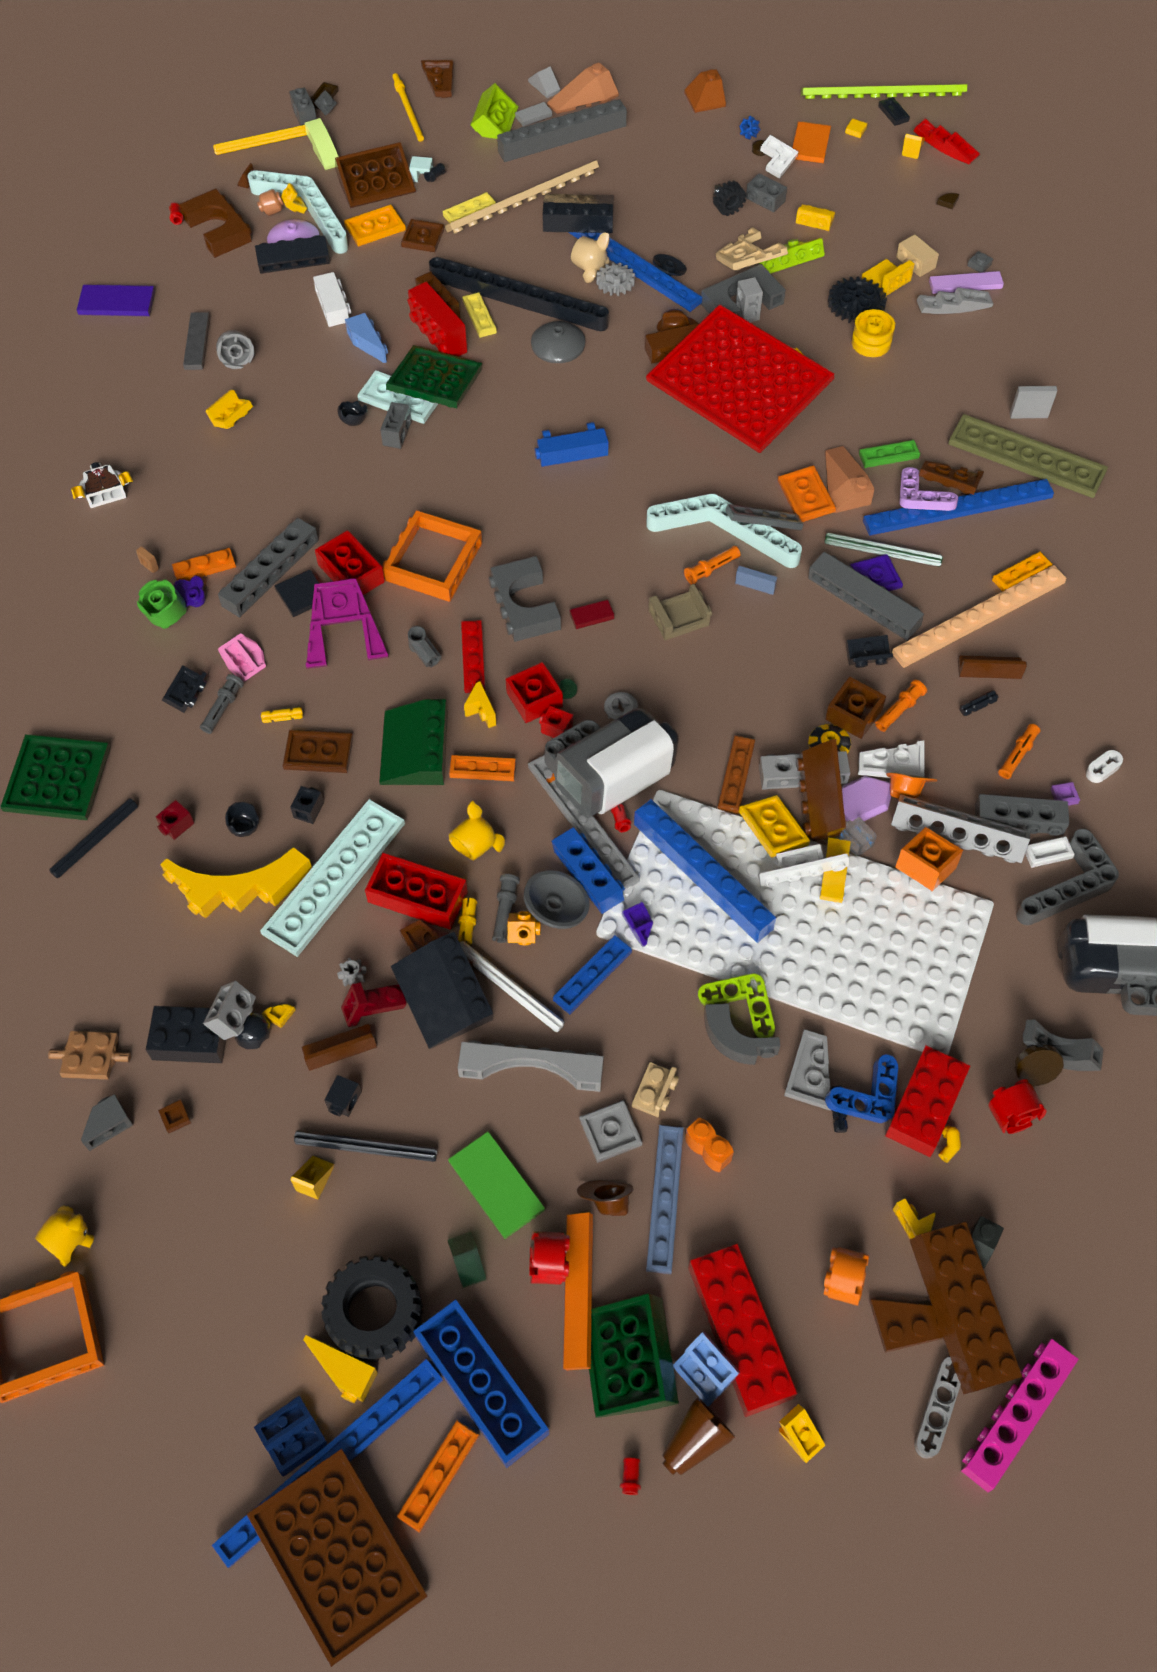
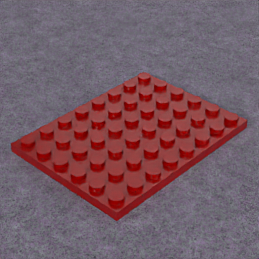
(740, 378)

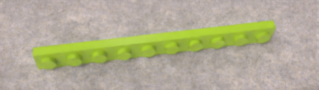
(891, 91)

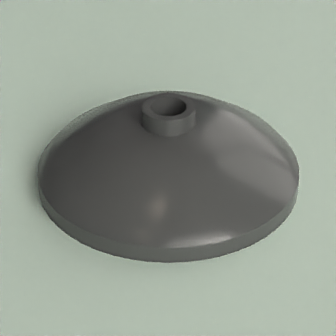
(558, 342)
(556, 899)

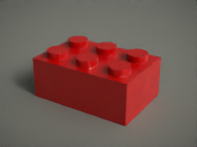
(347, 559)

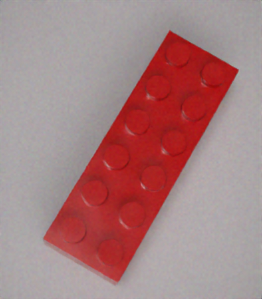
(742, 1329)

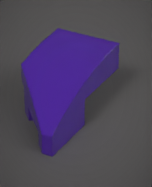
(638, 922)

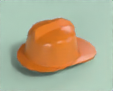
(906, 785)

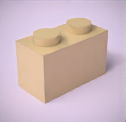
(919, 253)

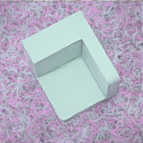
(420, 165)

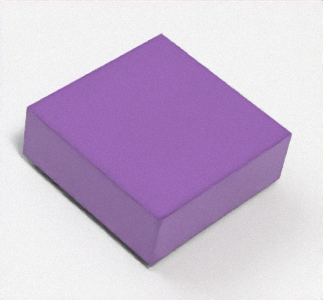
(1065, 792)

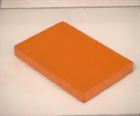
(811, 141)
(806, 493)

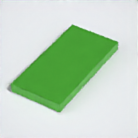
(496, 1185)

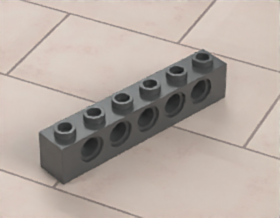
(268, 567)

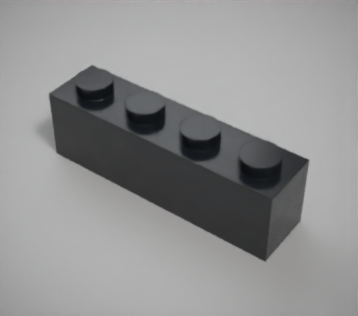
(292, 254)

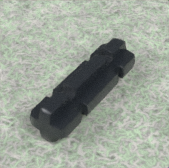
(978, 703)
(840, 1122)

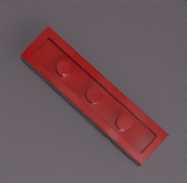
(472, 654)

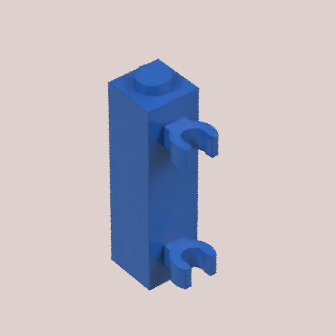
(571, 447)

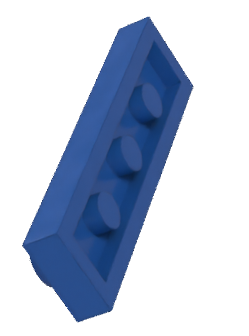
(592, 974)

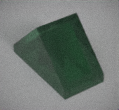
(466, 1259)

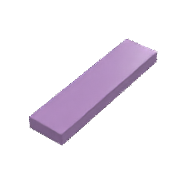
(972, 281)

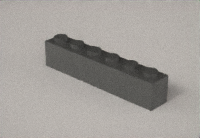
(866, 596)

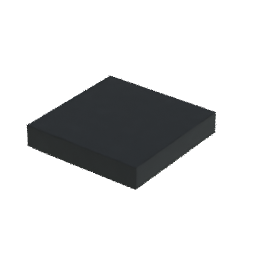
(298, 592)

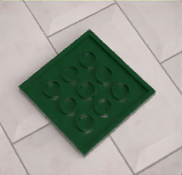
(434, 376)
(55, 777)

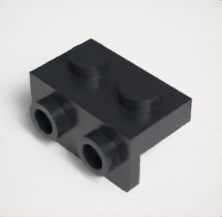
(868, 650)
(183, 689)

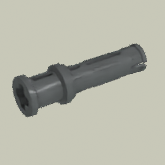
(225, 696)
(506, 898)

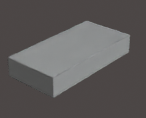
(533, 114)

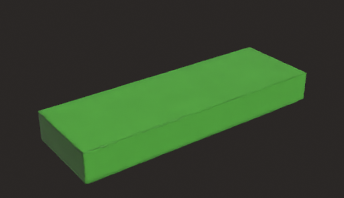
(889, 453)

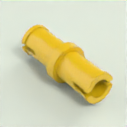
(467, 920)

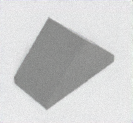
(545, 82)

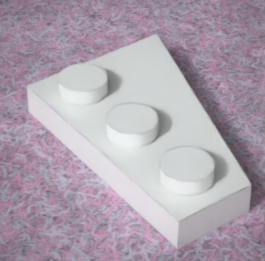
(900, 760)

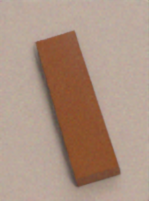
(736, 774)

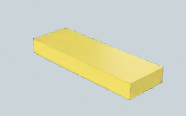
(468, 207)
(479, 315)

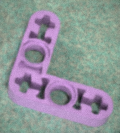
(940, 500)

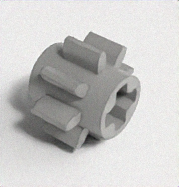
(348, 967)

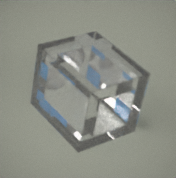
(860, 835)

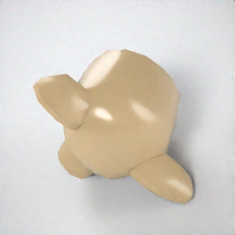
(590, 255)

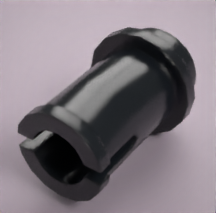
(435, 172)

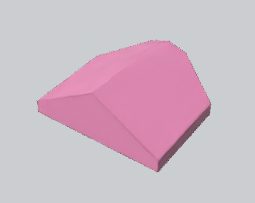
(242, 657)

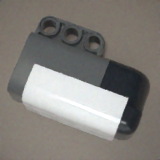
(611, 763)
(1112, 958)

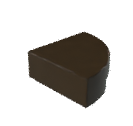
(948, 200)

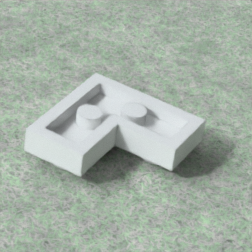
(781, 155)

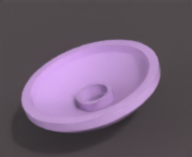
(291, 229)

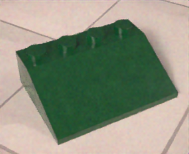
(414, 744)
(631, 1357)

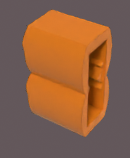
(714, 1149)

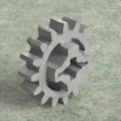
(615, 279)

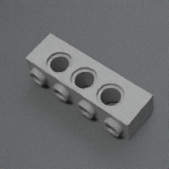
(774, 778)

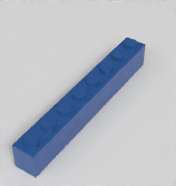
(704, 871)

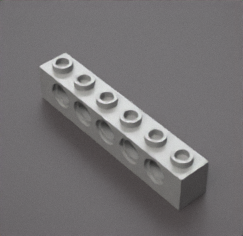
(973, 825)

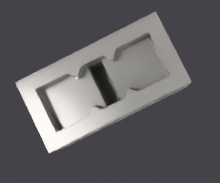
(749, 299)
(230, 1010)

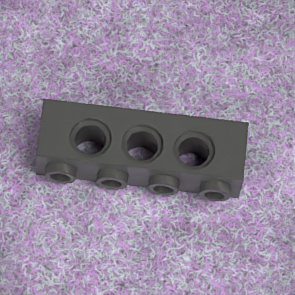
(1031, 809)

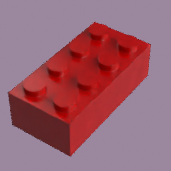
(437, 320)
(416, 891)
(927, 1101)

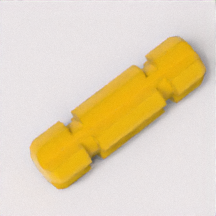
(281, 715)

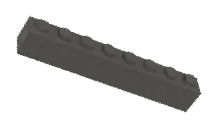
(561, 130)

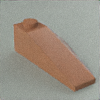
(588, 87)
(847, 481)

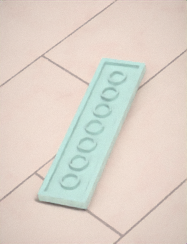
(332, 878)

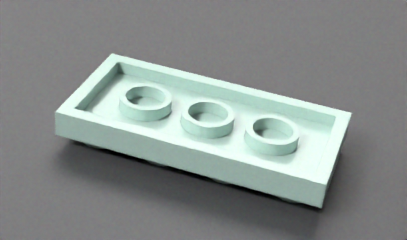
(375, 394)

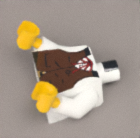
(102, 485)

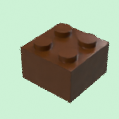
(855, 707)

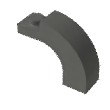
(731, 1042)
(1076, 1053)

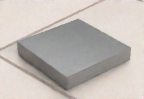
(1033, 402)
(610, 1131)

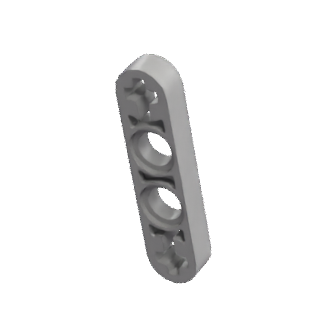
(936, 1405)

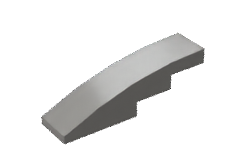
(961, 301)

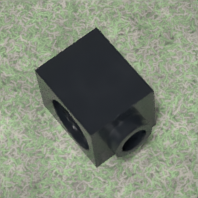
(309, 812)
(342, 1096)

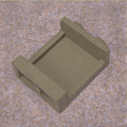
(680, 613)

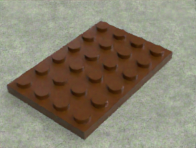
(336, 1557)

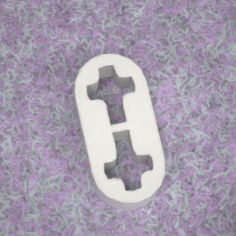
(1107, 769)

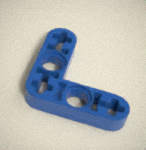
(873, 1101)

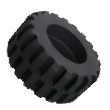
(352, 1281)

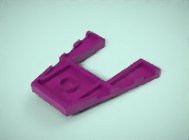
(337, 604)

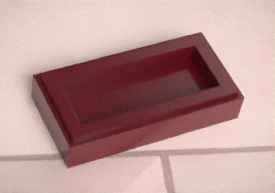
(591, 614)

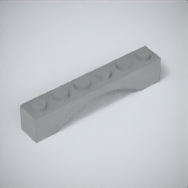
(482, 1060)

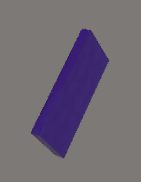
(115, 300)

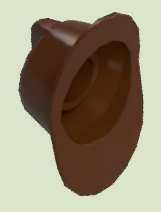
(674, 319)
(608, 1196)

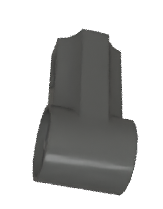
(423, 648)

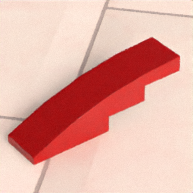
(949, 144)

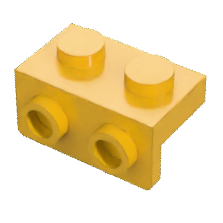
(228, 410)

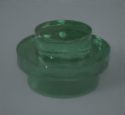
(568, 688)

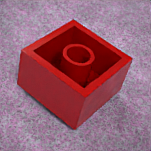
(533, 692)

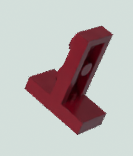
(370, 1002)

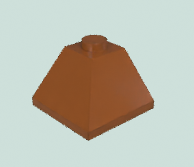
(706, 91)

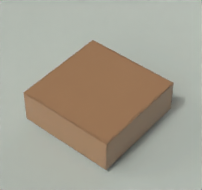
(147, 559)

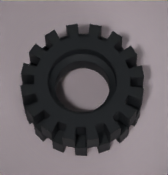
(721, 199)

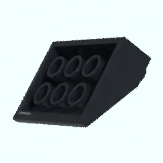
(578, 213)
(442, 991)

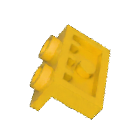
(815, 217)

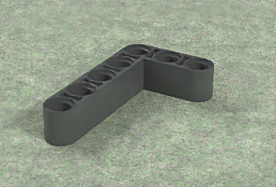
(1075, 887)

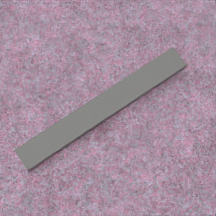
(594, 833)

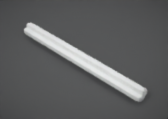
(513, 988)

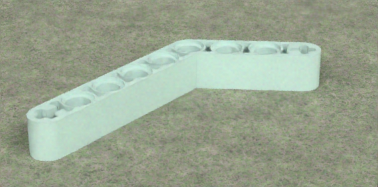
(313, 199)
(712, 509)

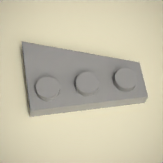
(810, 1072)

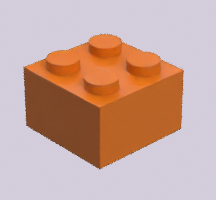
(929, 858)

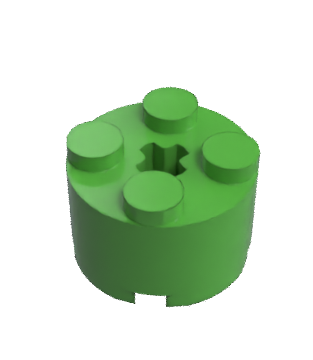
(161, 603)

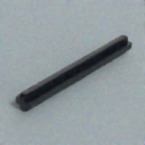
(93, 838)

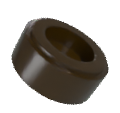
(756, 146)

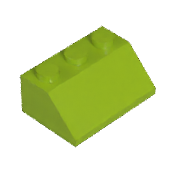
(494, 113)

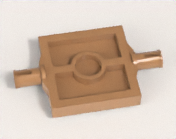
(89, 1055)

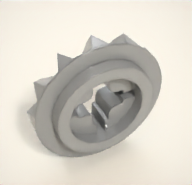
(626, 700)

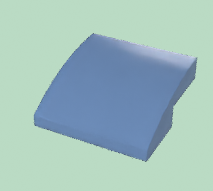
(706, 1369)

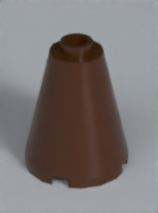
(695, 1439)

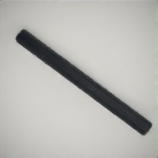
(366, 1145)

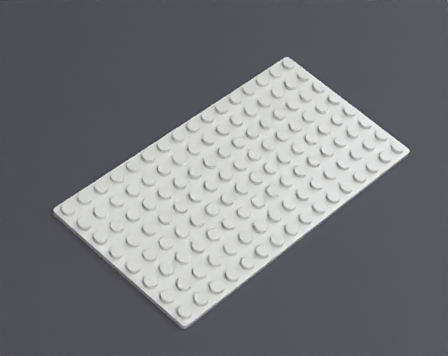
(879, 961)

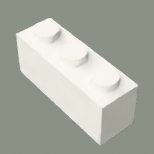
(332, 298)

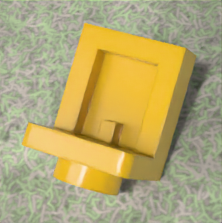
(292, 201)

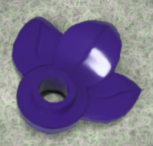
(191, 591)

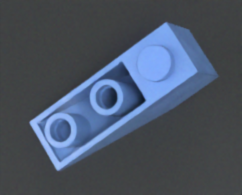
(363, 335)

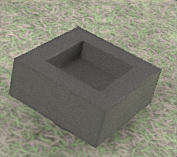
(325, 102)
(980, 262)

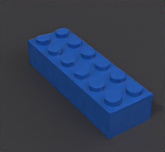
(481, 1383)

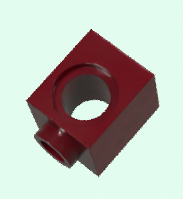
(173, 812)

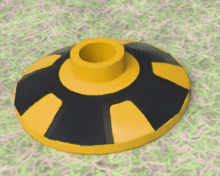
(823, 732)

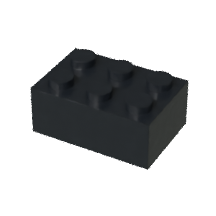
(182, 1036)

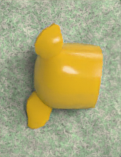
(475, 835)
(63, 1233)

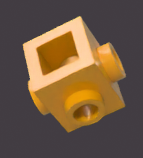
(523, 928)

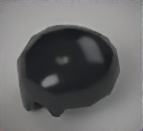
(352, 413)
(241, 819)
(255, 1031)

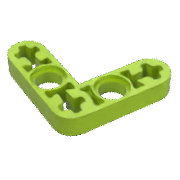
(743, 993)

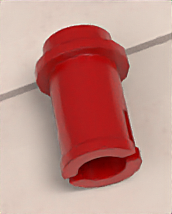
(176, 216)
(622, 823)
(630, 1476)

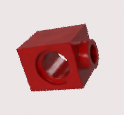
(554, 715)

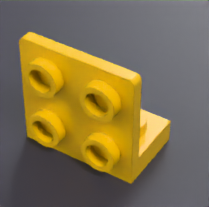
(889, 275)

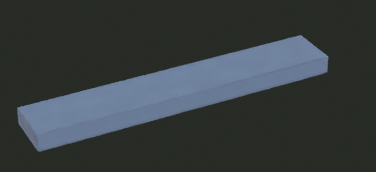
(665, 1200)

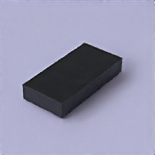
(894, 111)

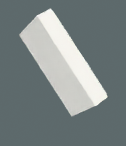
(1049, 852)

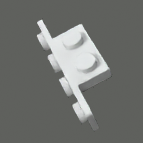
(802, 863)

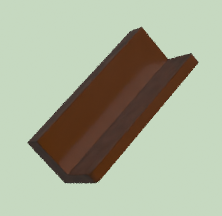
(991, 667)
(338, 1047)

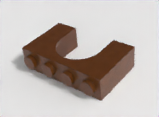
(214, 206)

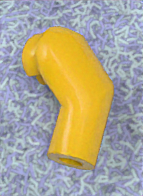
(953, 1143)

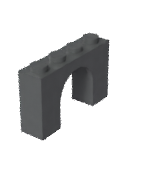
(723, 291)
(522, 621)

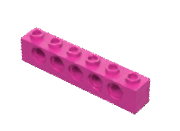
(1060, 1364)

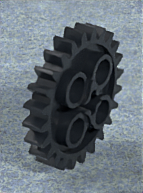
(855, 296)

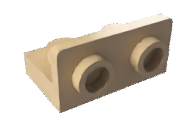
(654, 1089)

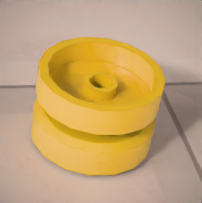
(873, 333)

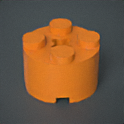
(846, 1275)

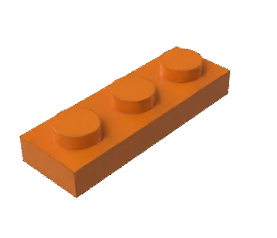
(204, 565)
(482, 768)

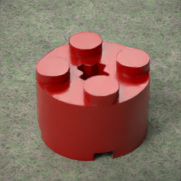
(1016, 1107)
(547, 1258)

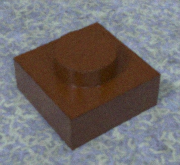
(174, 1116)

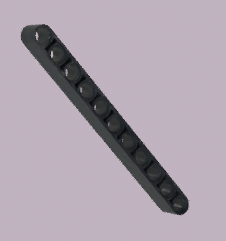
(520, 294)

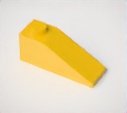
(348, 1374)

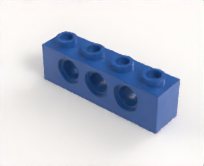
(604, 896)

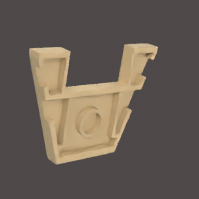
(745, 253)

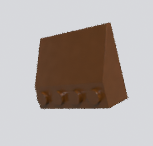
(374, 175)
(821, 791)

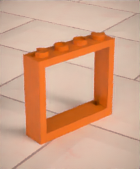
(424, 584)
(65, 1369)

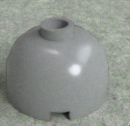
(234, 349)

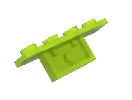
(798, 253)

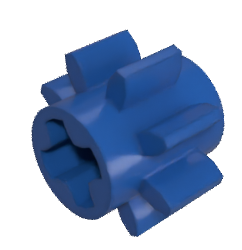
(749, 127)

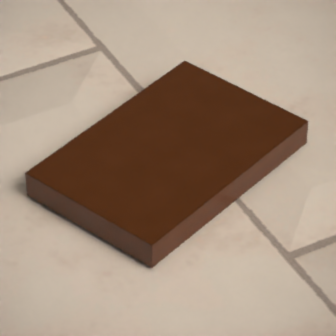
(317, 751)

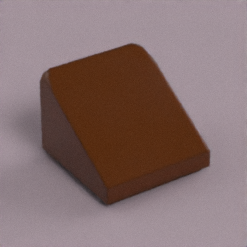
(243, 182)

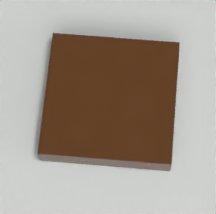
(422, 235)

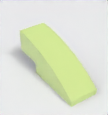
(321, 143)

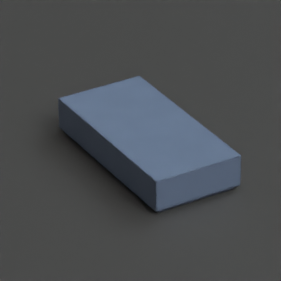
(756, 580)

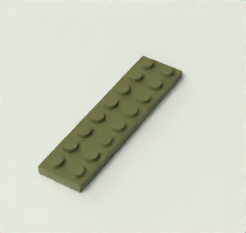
(1028, 455)

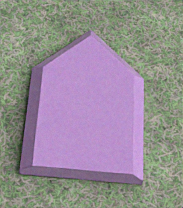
(865, 798)

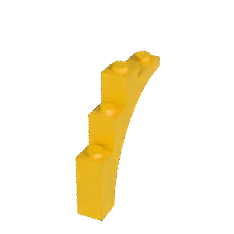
(238, 891)

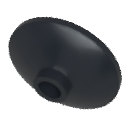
(669, 265)

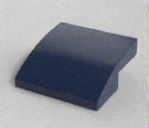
(291, 1436)

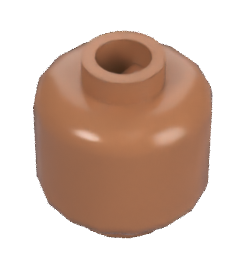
(270, 202)

